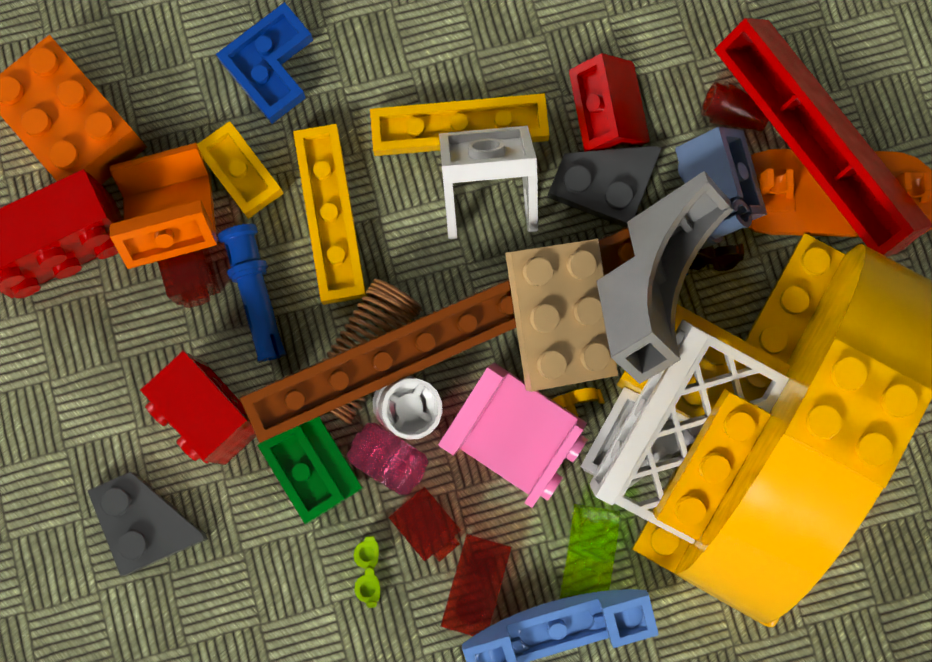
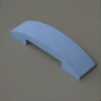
(564, 625)

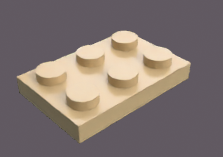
(559, 314)

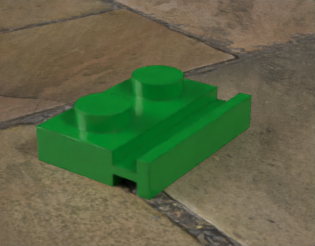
(310, 469)

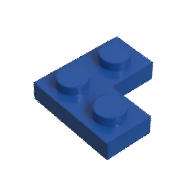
(258, 57)

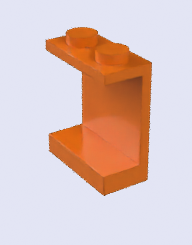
(164, 206)

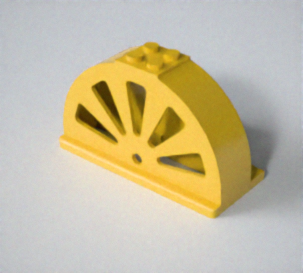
(860, 379)

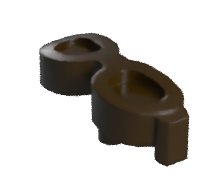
(722, 258)

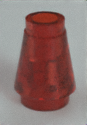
(732, 107)

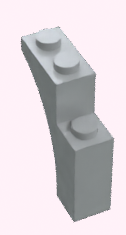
(644, 291)

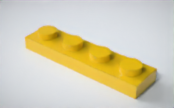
(418, 126)
(329, 214)

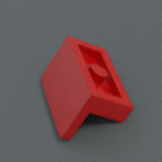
(608, 103)

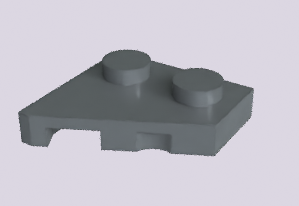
(605, 181)
(140, 523)

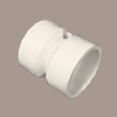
(408, 408)

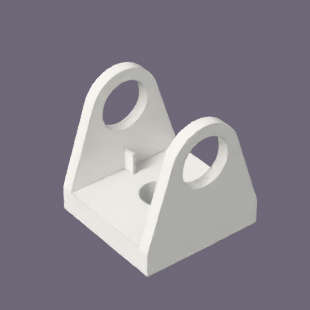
(489, 156)

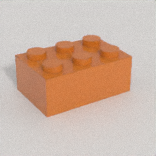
(64, 115)

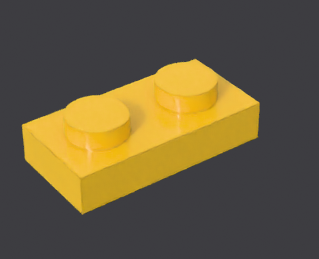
(239, 170)

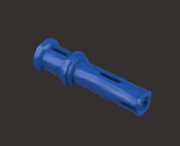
(249, 272)

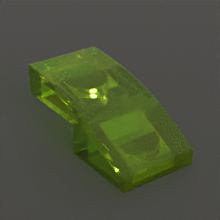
(590, 550)

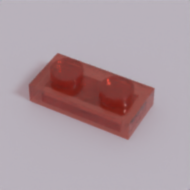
(475, 585)

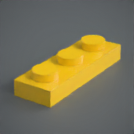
(711, 464)

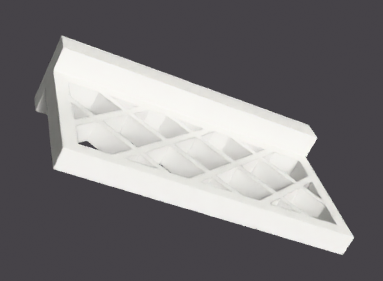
(653, 409)

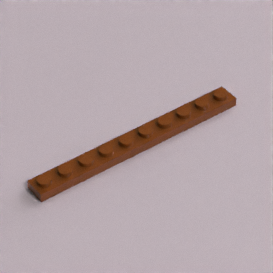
(396, 353)

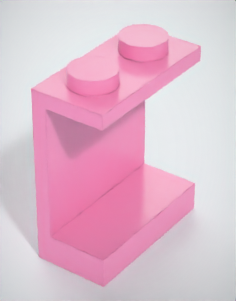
(516, 433)

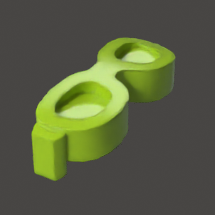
(367, 586)

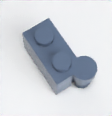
(728, 163)

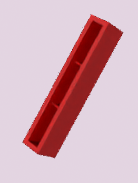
(822, 137)

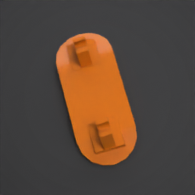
(800, 205)

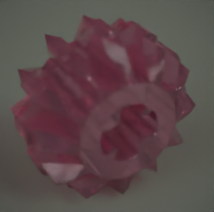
(387, 459)

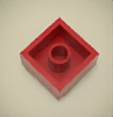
(199, 409)

